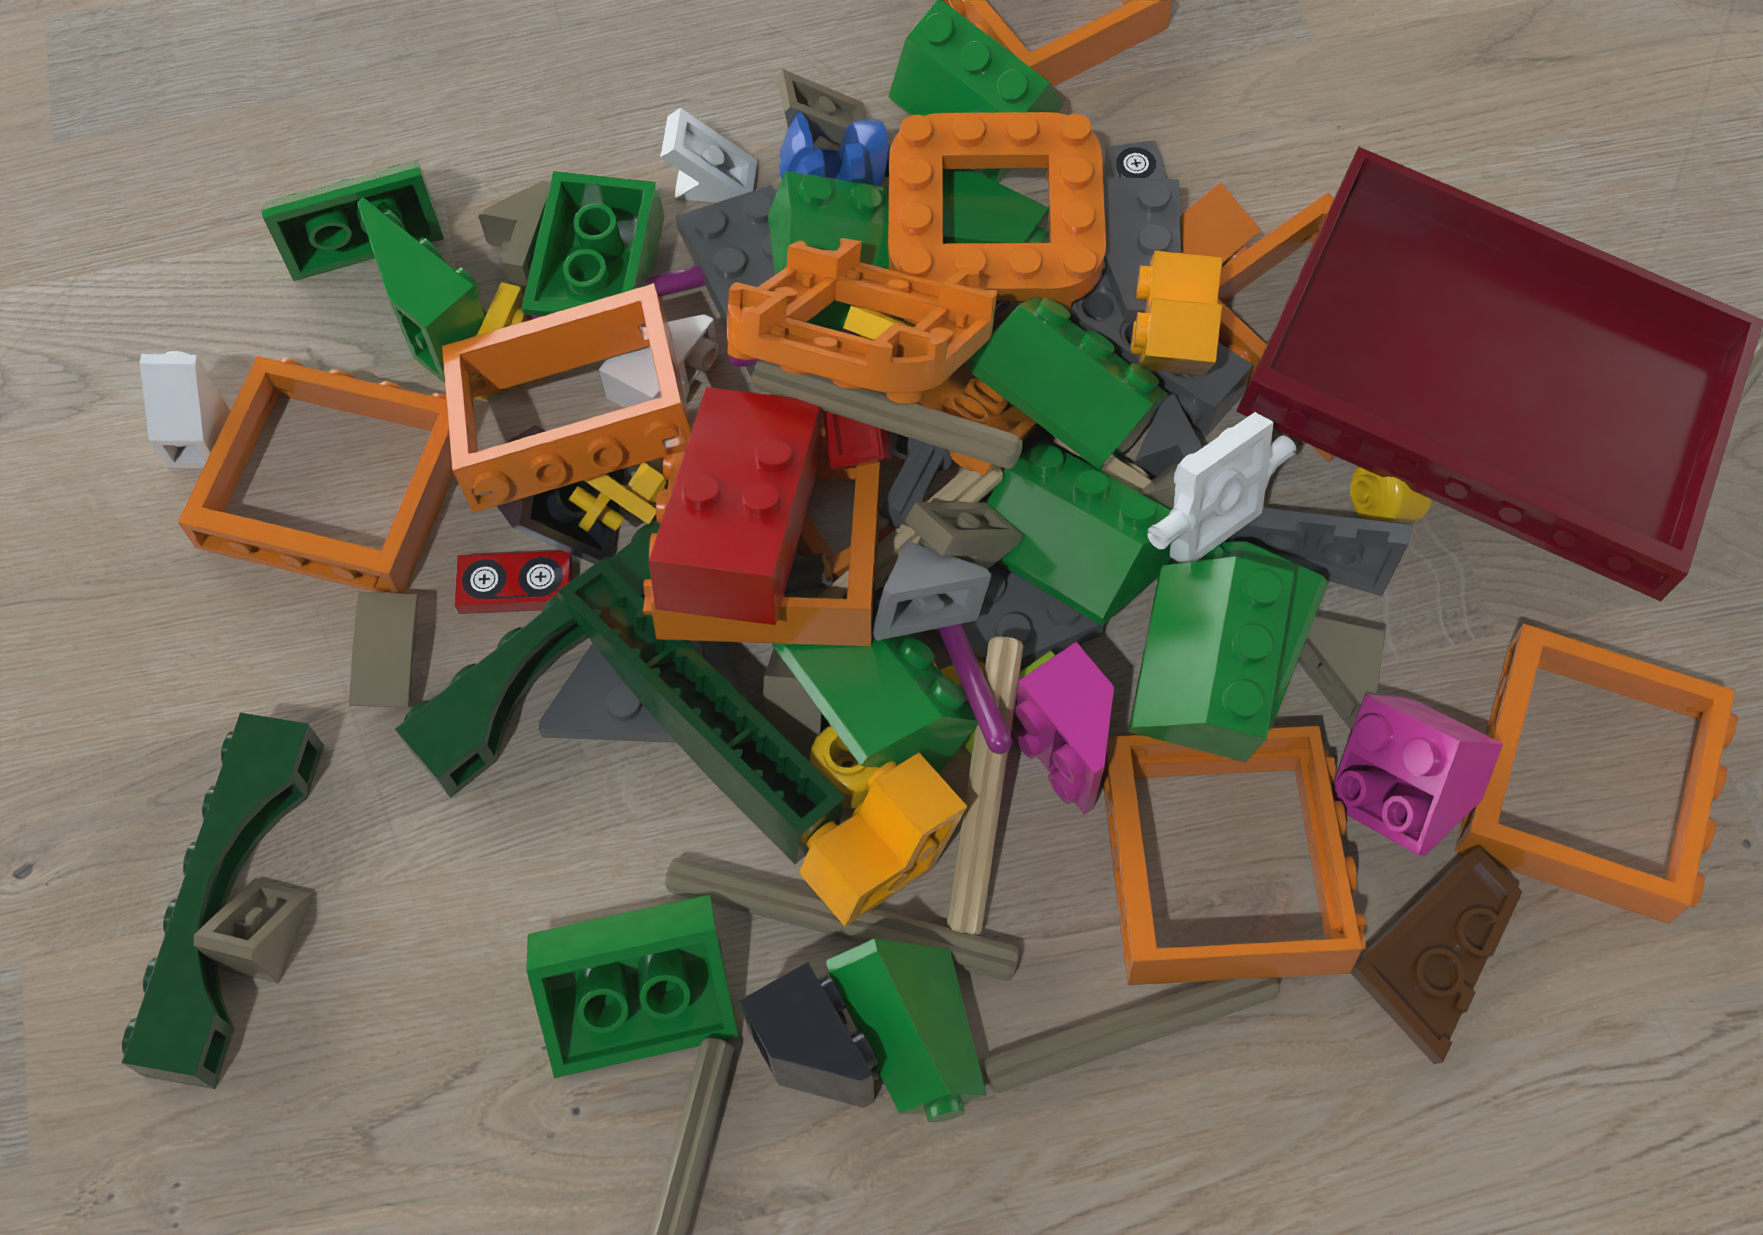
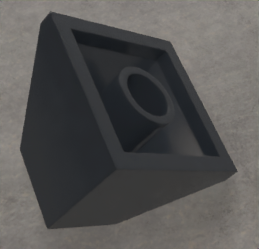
(556, 519)

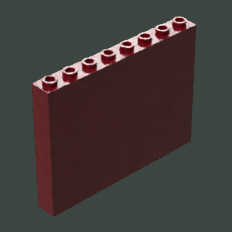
(1508, 373)

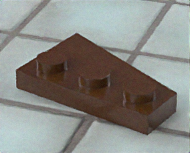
(1436, 951)

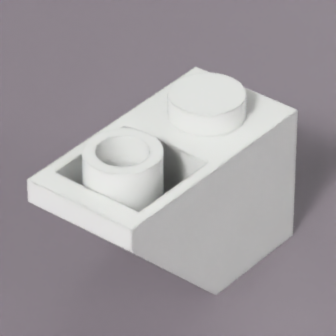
(633, 377)
(181, 408)

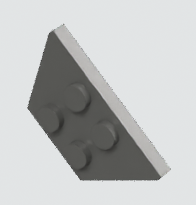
(1026, 614)
(602, 706)

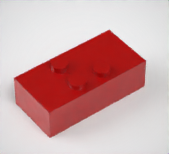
(737, 507)

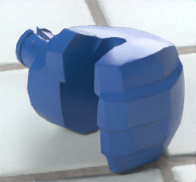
(860, 159)

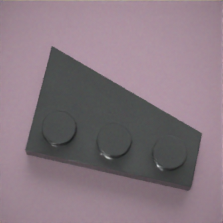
(1339, 548)

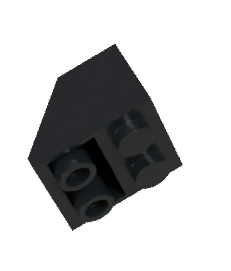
(805, 1038)

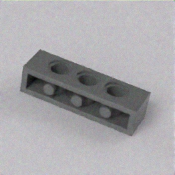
(1201, 397)

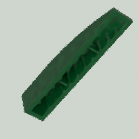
(705, 714)

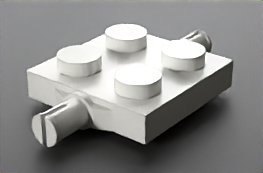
(1221, 488)

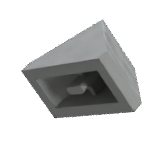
(929, 593)

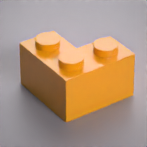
(1180, 313)
(885, 842)

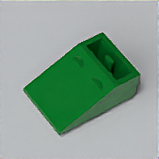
(426, 294)

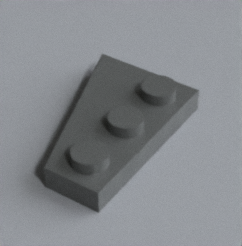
(1139, 219)

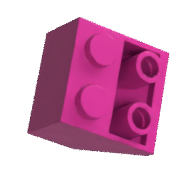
(1065, 723)
(1412, 771)

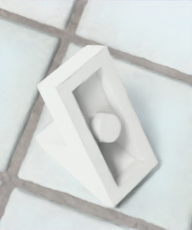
(707, 162)

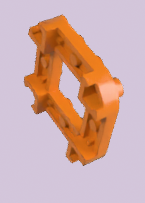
(1018, 271)
(947, 318)

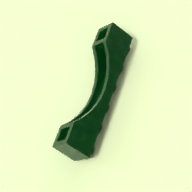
(465, 723)
(183, 1017)

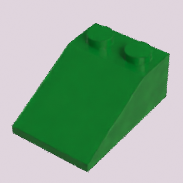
(820, 215)
(593, 241)

